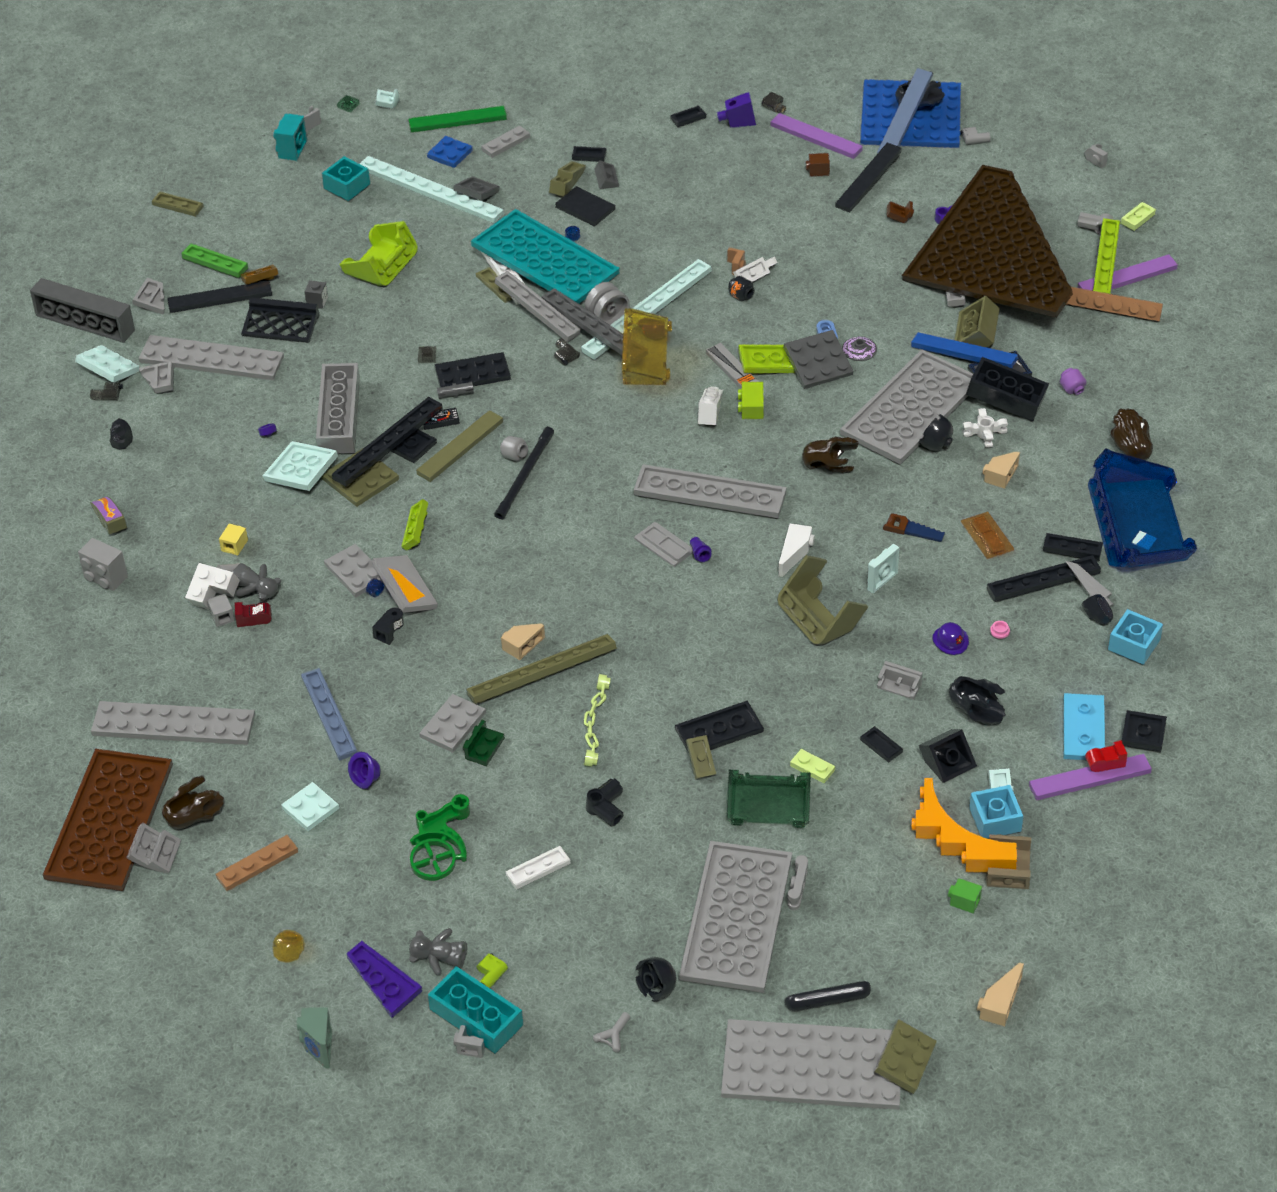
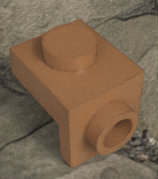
(737, 258)

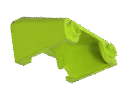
(390, 252)

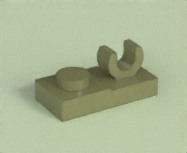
(701, 757)

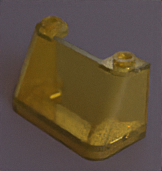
(645, 348)

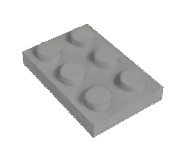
(352, 569)
(452, 723)

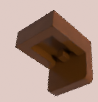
(900, 213)

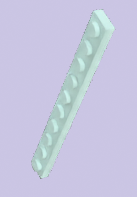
(432, 189)
(655, 302)

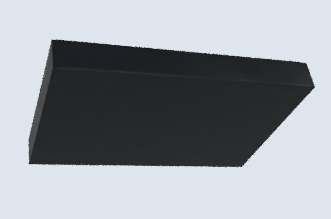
(585, 206)

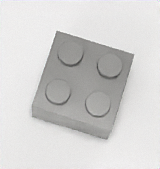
(102, 564)

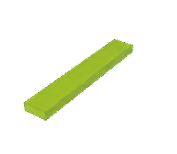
(1106, 255)

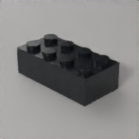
(1007, 389)

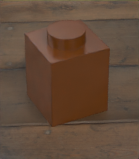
(818, 164)

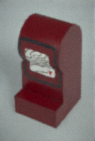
(252, 614)

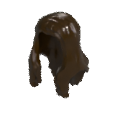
(1132, 434)
(826, 454)
(189, 806)

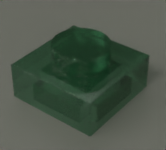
(348, 103)

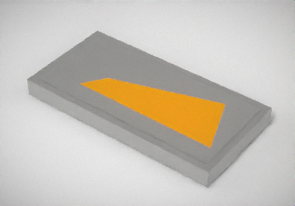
(404, 583)

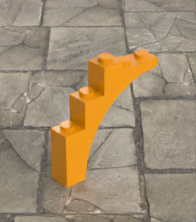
(954, 840)

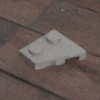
(150, 296)
(159, 376)

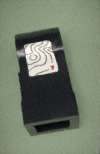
(387, 625)

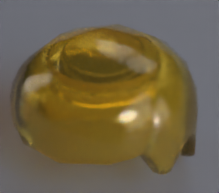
(288, 946)

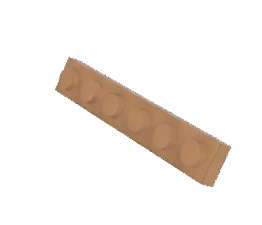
(1116, 304)

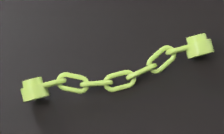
(591, 757)

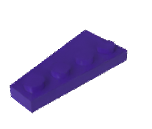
(384, 979)

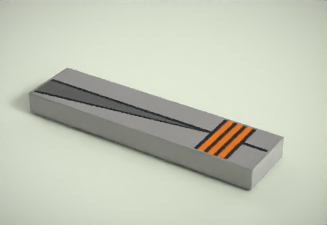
(729, 365)

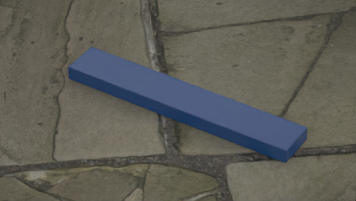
(962, 350)

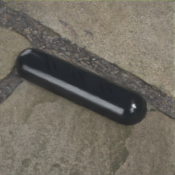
(828, 996)

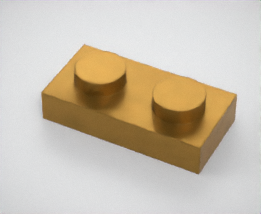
(254, 276)

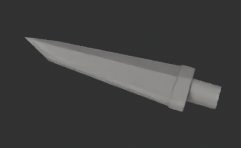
(1089, 583)

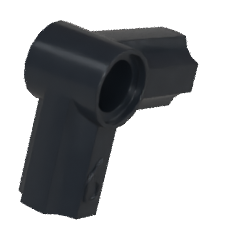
(599, 802)

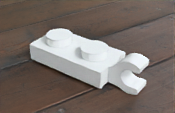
(755, 269)

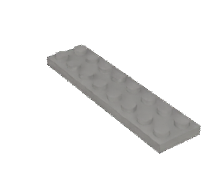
(212, 357)
(710, 491)
(173, 722)

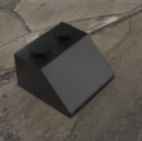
(948, 754)

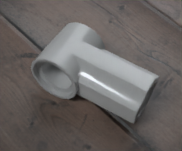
(1092, 221)

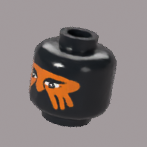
(741, 288)

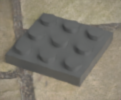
(818, 359)

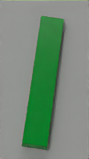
(457, 119)

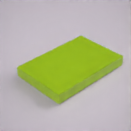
(764, 359)

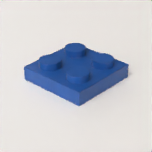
(449, 151)

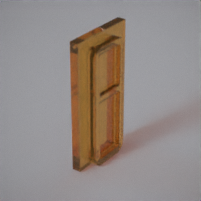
(987, 535)

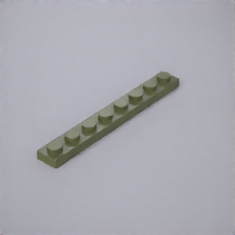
(541, 668)

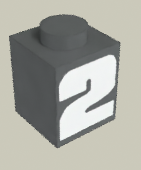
(316, 293)

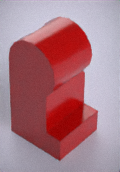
(1107, 757)

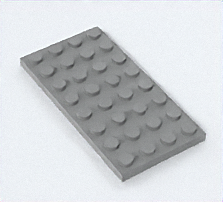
(907, 405)
(736, 917)
(806, 1064)

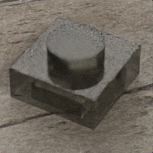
(427, 354)

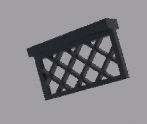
(282, 309)

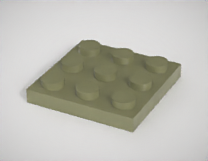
(366, 485)

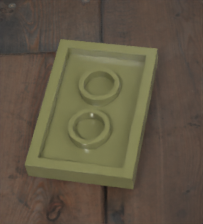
(905, 1056)

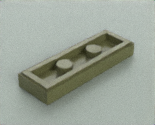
(177, 204)
(488, 277)

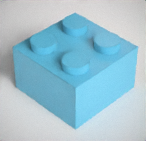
(1135, 636)
(996, 811)

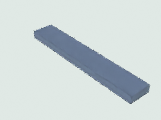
(907, 108)
(329, 714)

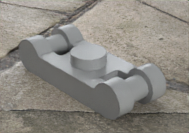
(798, 883)

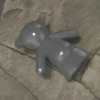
(253, 582)
(438, 949)

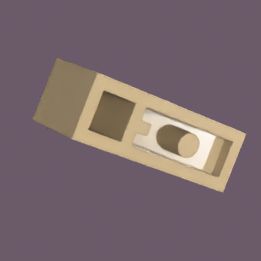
(1000, 997)

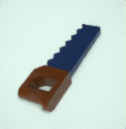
(912, 528)

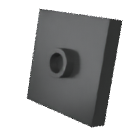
(476, 188)

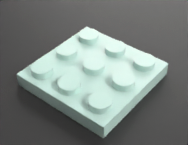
(300, 465)

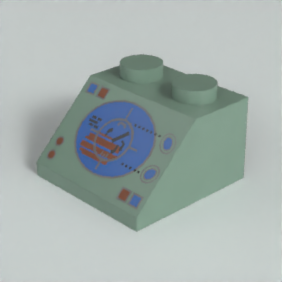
(316, 1033)

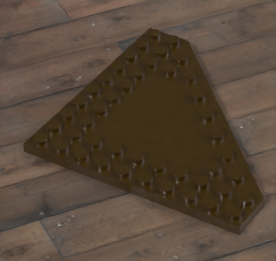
(993, 249)

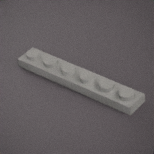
(537, 306)

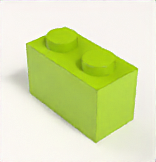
(752, 400)

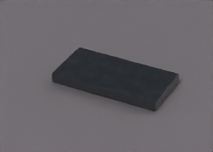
(722, 726)

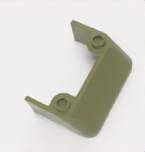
(801, 604)

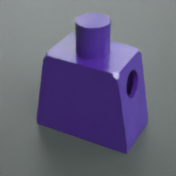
(738, 111)

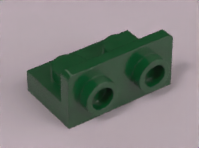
(482, 744)

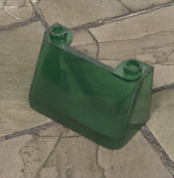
(768, 799)

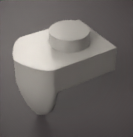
(1096, 155)

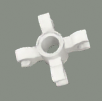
(985, 427)

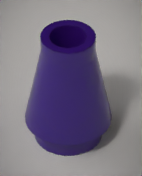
(701, 551)

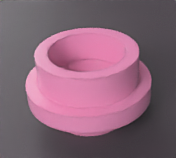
(1000, 629)

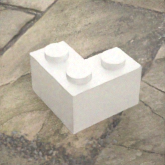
(208, 582)

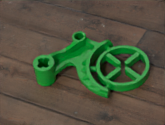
(434, 831)

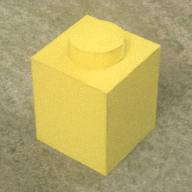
(233, 539)

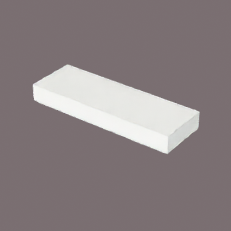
(538, 867)

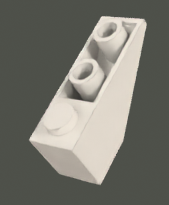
(710, 406)

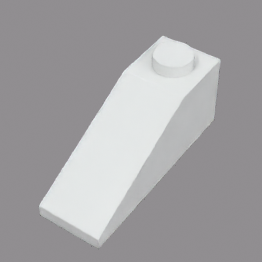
(796, 546)

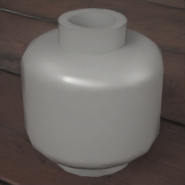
(514, 448)

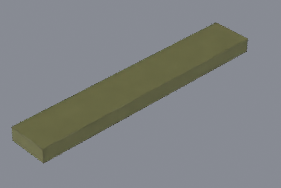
(459, 446)

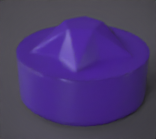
(267, 430)

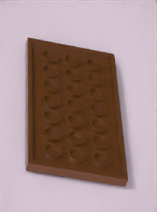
(109, 806)

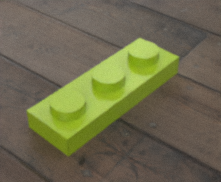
(415, 525)

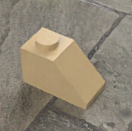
(1001, 469)
(522, 639)

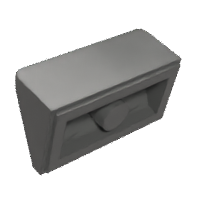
(606, 175)

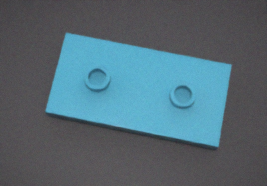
(1083, 724)

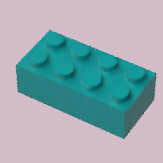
(470, 1003)

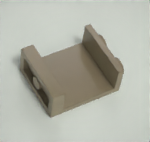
(1010, 877)

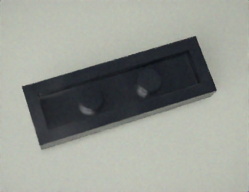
(1072, 546)

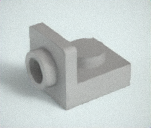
(468, 1045)

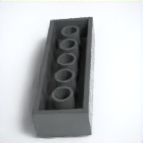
(82, 310)

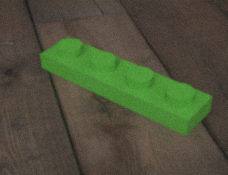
(214, 260)

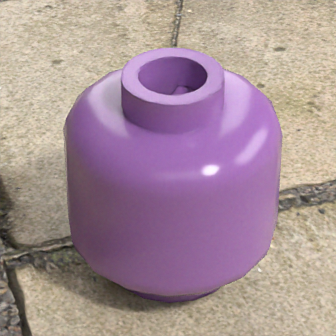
(1073, 381)

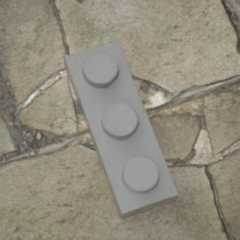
(505, 141)

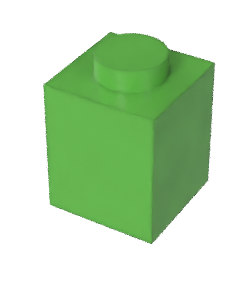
(965, 895)

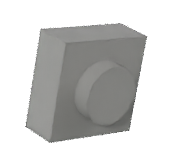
(955, 299)

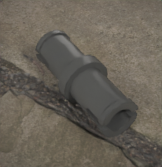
(455, 390)

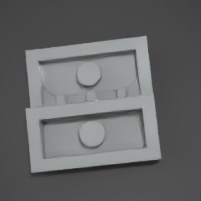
(153, 848)

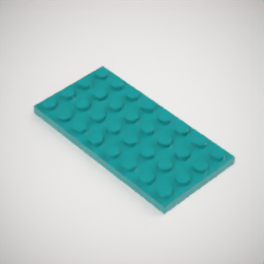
(544, 256)

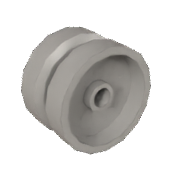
(607, 302)

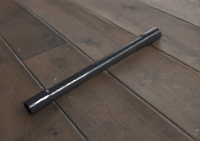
(505, 505)

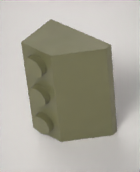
(978, 323)

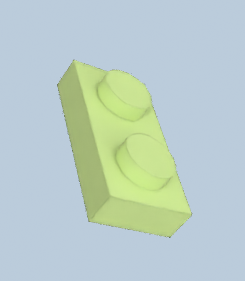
(1138, 216)
(809, 763)

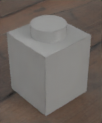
(220, 610)

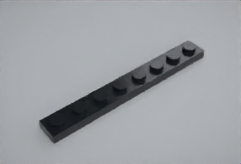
(387, 441)

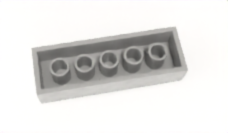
(338, 407)

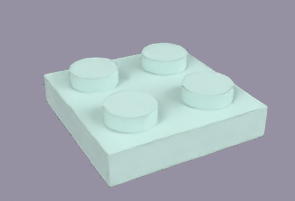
(883, 568)
(310, 806)

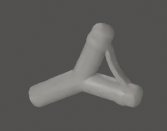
(613, 1032)

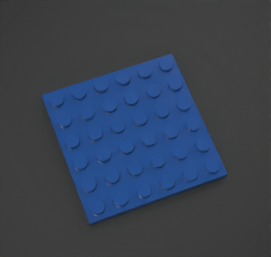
(929, 126)

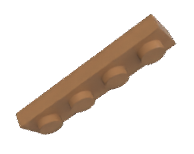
(256, 863)

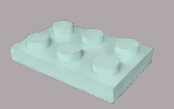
(107, 363)

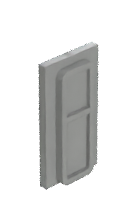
(664, 544)

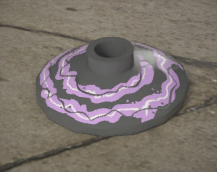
(859, 348)

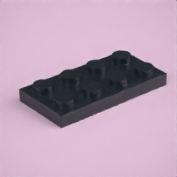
(478, 369)

